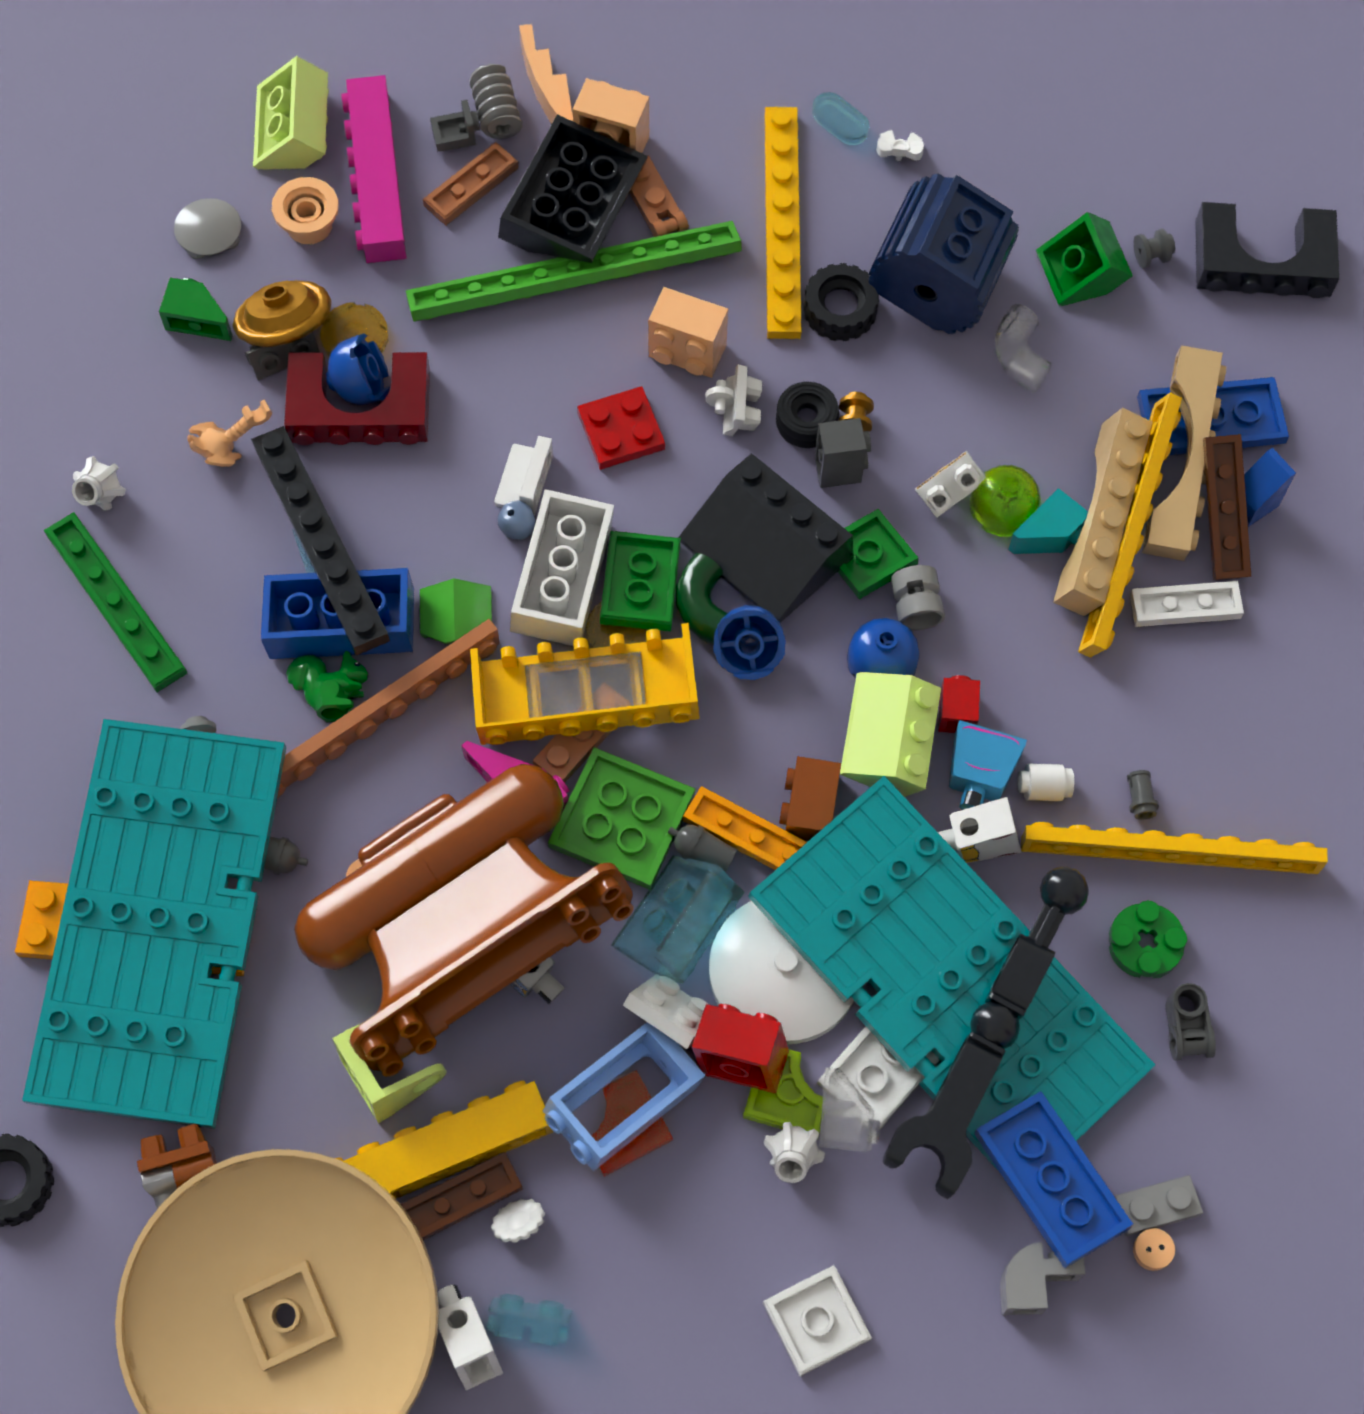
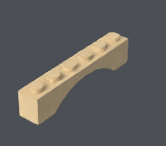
(1171, 524)
(1091, 564)

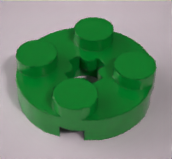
(1146, 961)

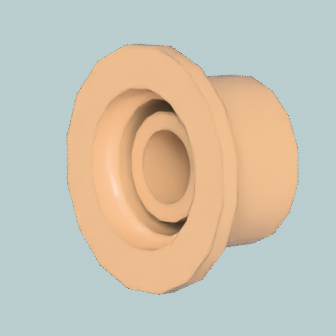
(305, 209)

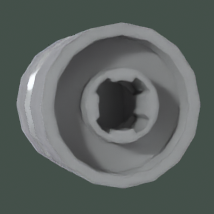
(918, 597)

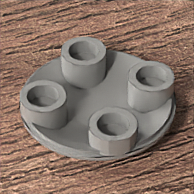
(207, 227)

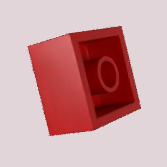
(741, 1047)

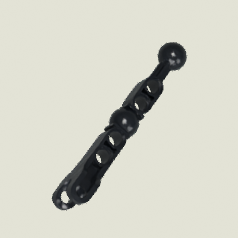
(992, 1030)

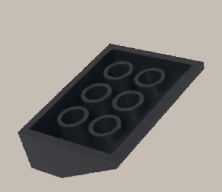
(570, 193)
(768, 538)

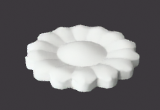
(518, 1220)

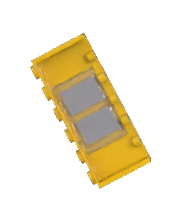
(584, 688)

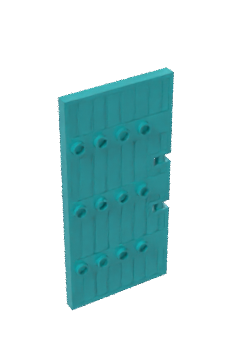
(902, 910)
(147, 916)

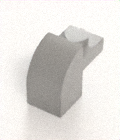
(1026, 1276)

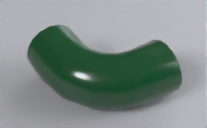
(694, 596)

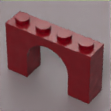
(398, 418)

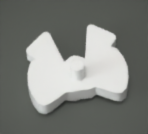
(900, 148)

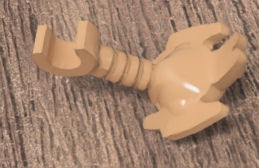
(217, 443)

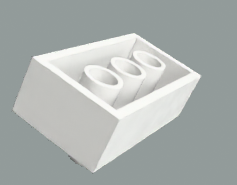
(561, 568)

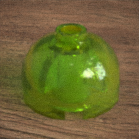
(1005, 499)

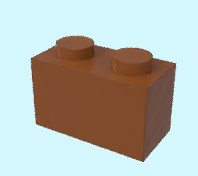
(812, 796)

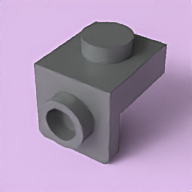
(455, 129)

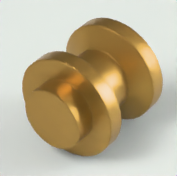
(857, 406)

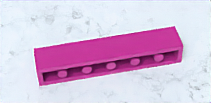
(375, 169)

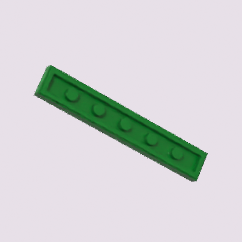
(115, 602)

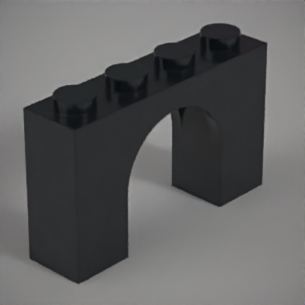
(1226, 266)

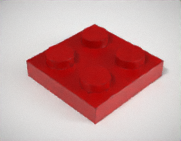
(621, 427)

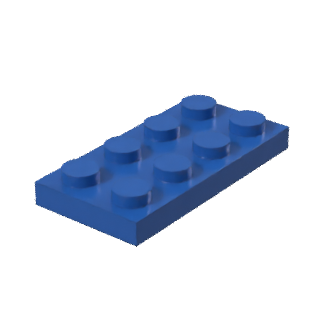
(1246, 409)
(1053, 1179)

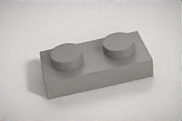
(1160, 1204)

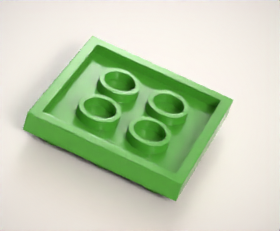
(621, 817)

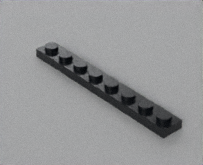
(320, 541)

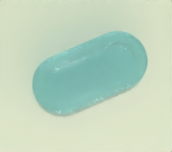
(840, 118)

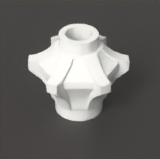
(97, 484)
(793, 1152)

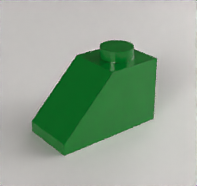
(192, 310)

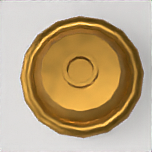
(282, 313)

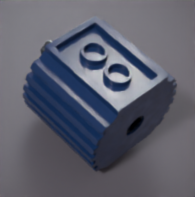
(944, 253)

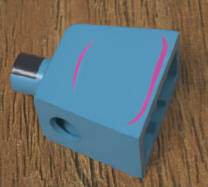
(982, 763)

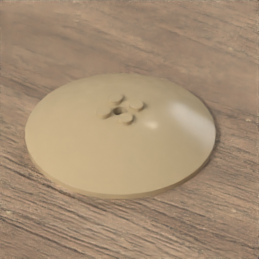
(265, 1233)

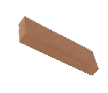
(470, 183)

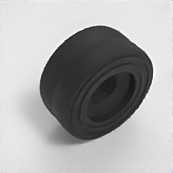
(802, 396)

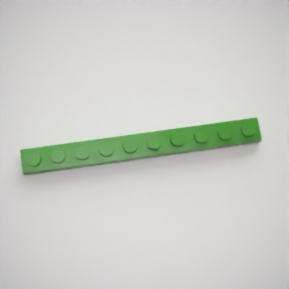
(566, 273)

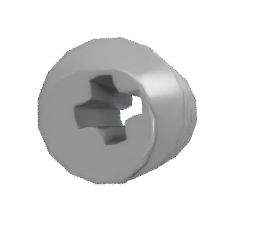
(495, 101)

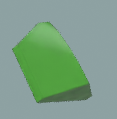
(453, 609)

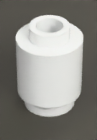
(1046, 782)

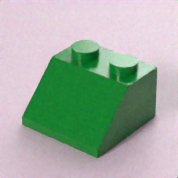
(1084, 260)

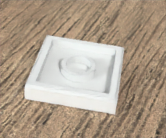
(817, 1320)

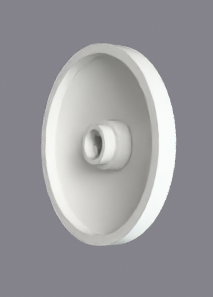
(765, 974)

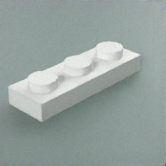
(1186, 603)

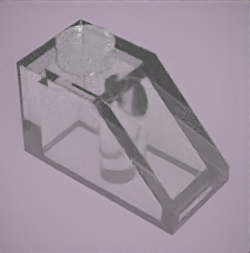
(846, 1115)

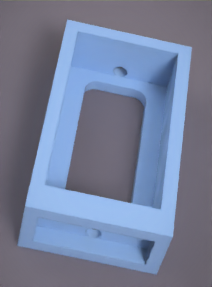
(644, 1042)

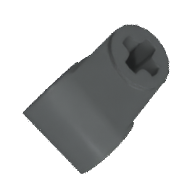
(1190, 1031)

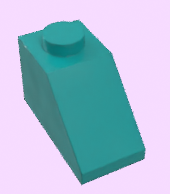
(1050, 527)

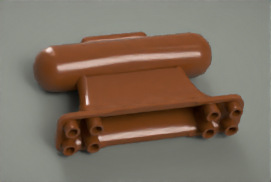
(456, 910)

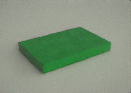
(640, 581)

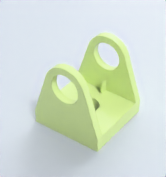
(391, 1099)

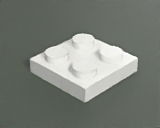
(667, 1008)

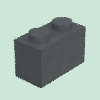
(841, 452)

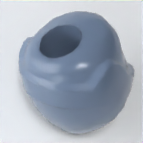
(516, 520)

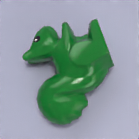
(328, 691)

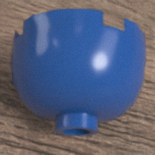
(357, 371)
(883, 647)
(745, 656)

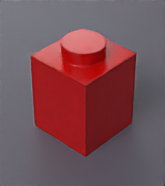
(958, 702)

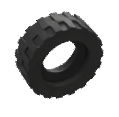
(840, 326)
(38, 1180)

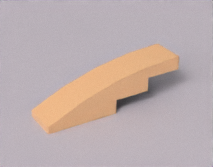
(549, 89)

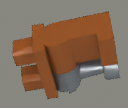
(166, 1171)

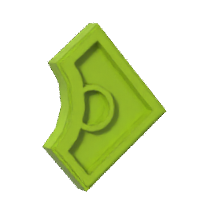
(792, 1102)

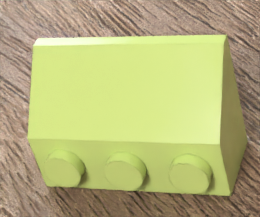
(291, 117)
(891, 731)

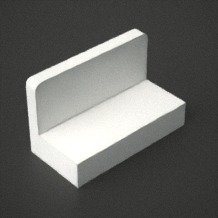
(525, 473)

